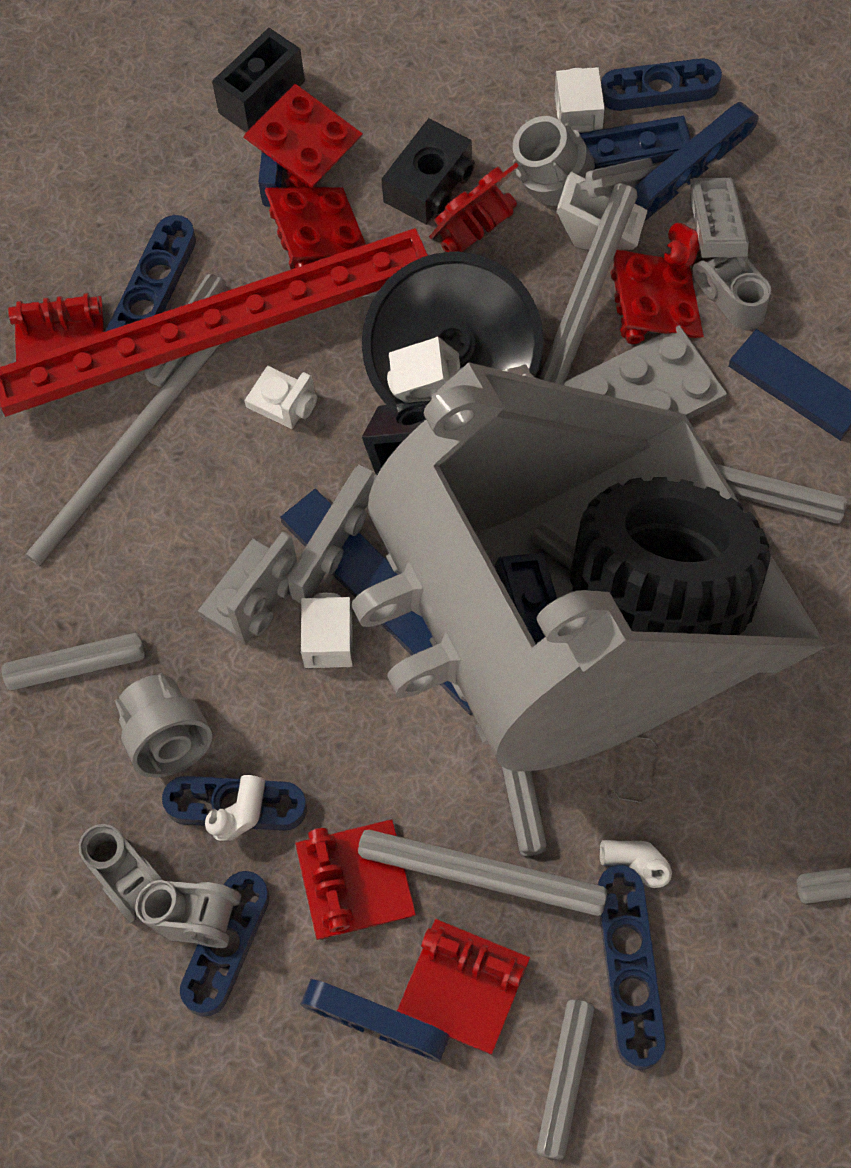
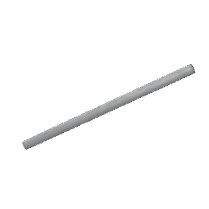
(117, 456)

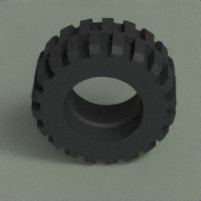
(672, 557)

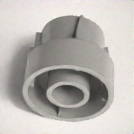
(547, 155)
(161, 727)

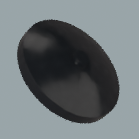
(462, 301)

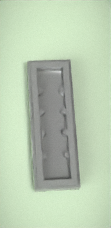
(718, 218)
(325, 547)

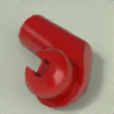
(683, 246)

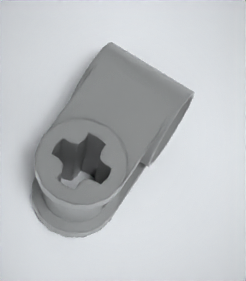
(730, 283)
(123, 874)
(195, 913)

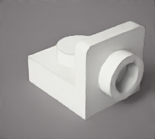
(282, 397)

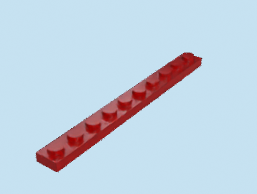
(205, 323)

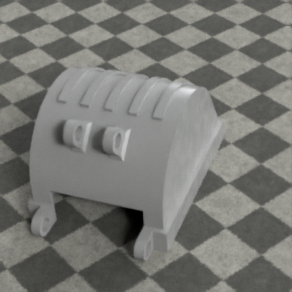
(473, 489)

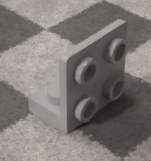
(251, 589)

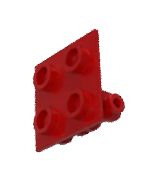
(302, 137)
(469, 212)
(313, 222)
(653, 297)
(54, 324)
(346, 889)
(463, 985)

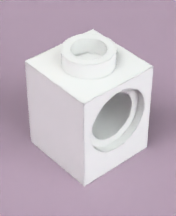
(579, 99)
(421, 369)
(326, 631)

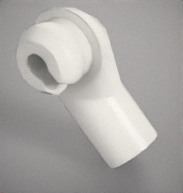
(241, 816)
(639, 856)

